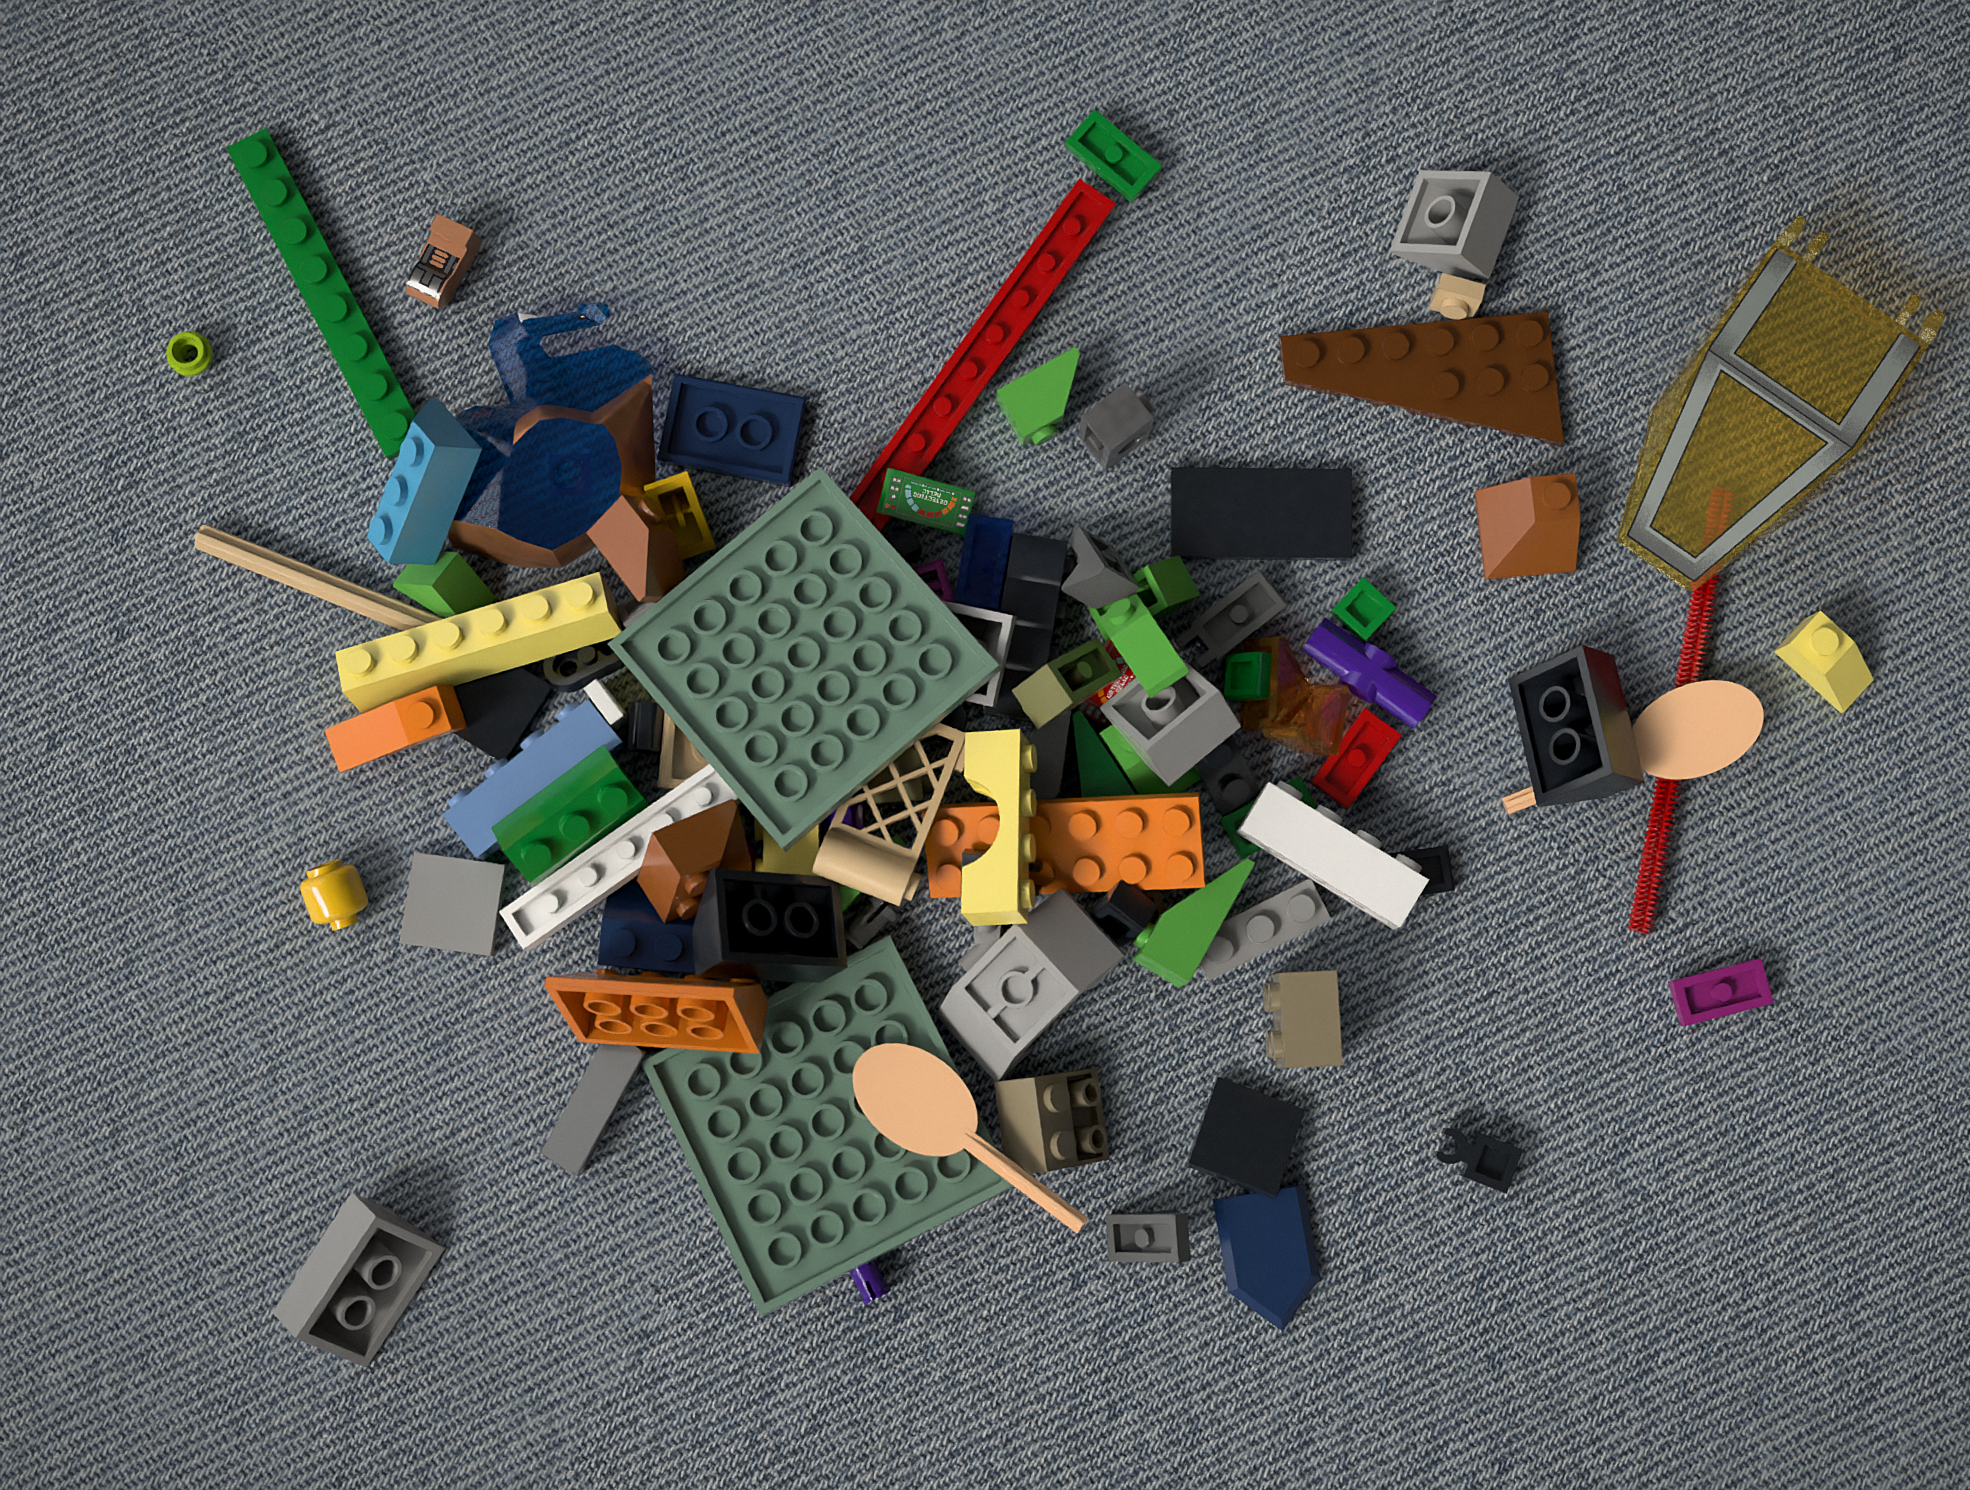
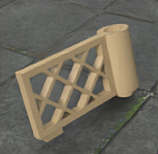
(878, 864)

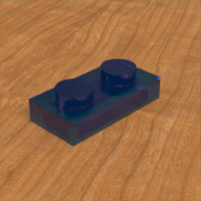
(984, 562)

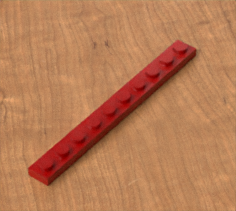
(987, 344)

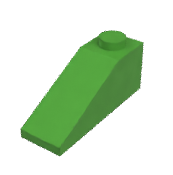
(1180, 936)

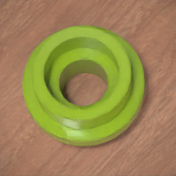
(180, 345)

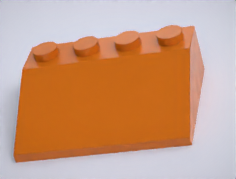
(662, 1010)

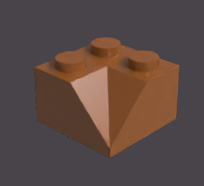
(685, 853)

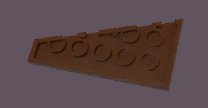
(1455, 371)

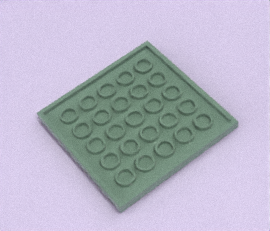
(804, 658)
(788, 1152)

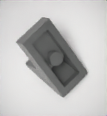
(1100, 572)
(1148, 1236)

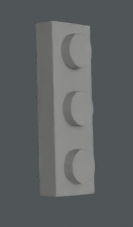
(1264, 928)

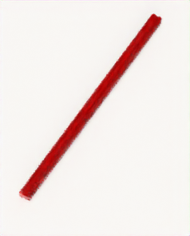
(1666, 788)

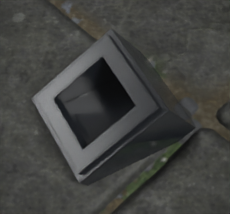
(1123, 912)

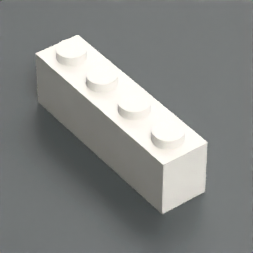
(1332, 855)

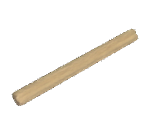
(311, 579)

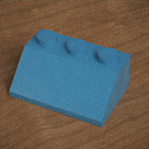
(424, 488)

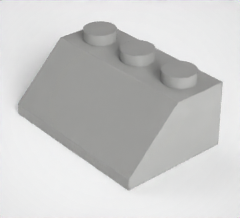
(357, 1281)

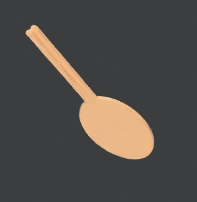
(1687, 733)
(932, 1113)

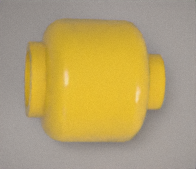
(334, 894)

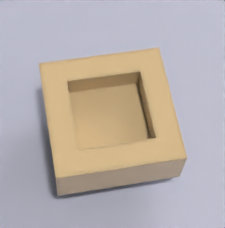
(1456, 297)

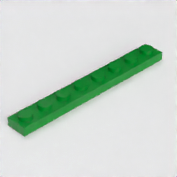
(324, 289)

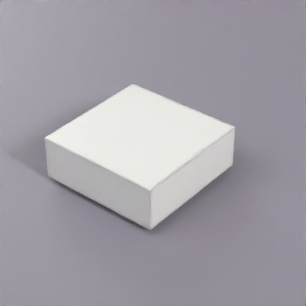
(606, 703)

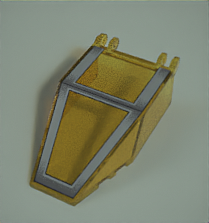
(1764, 412)

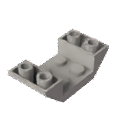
(1027, 982)

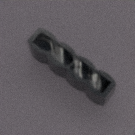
(1033, 597)

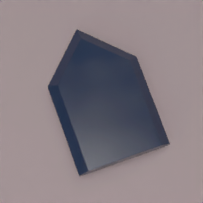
(1268, 1251)

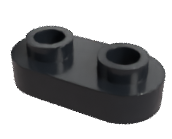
(590, 665)

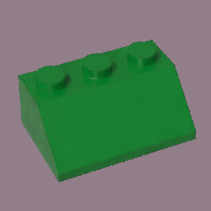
(569, 816)

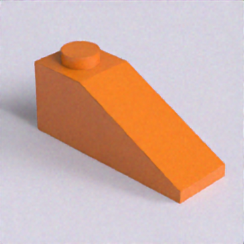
(396, 727)

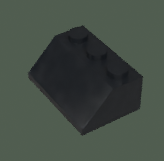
(1575, 728)
(769, 927)

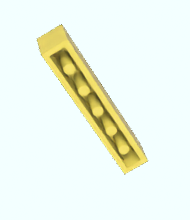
(479, 642)

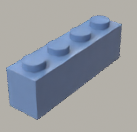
(515, 781)

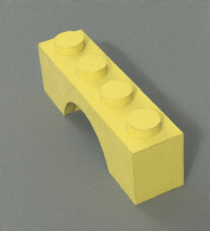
(998, 883)

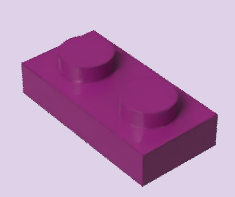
(1720, 992)

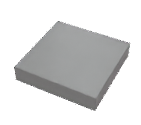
(453, 904)

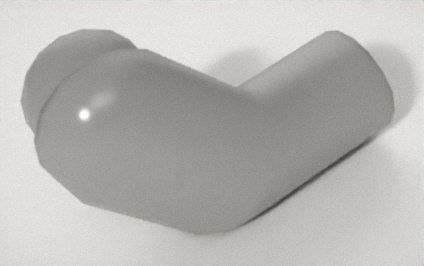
(984, 939)

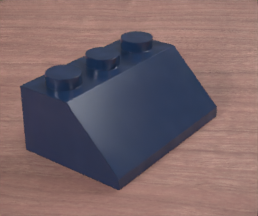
(639, 939)

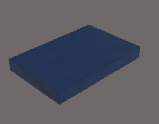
(732, 430)

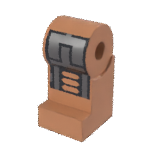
(442, 262)

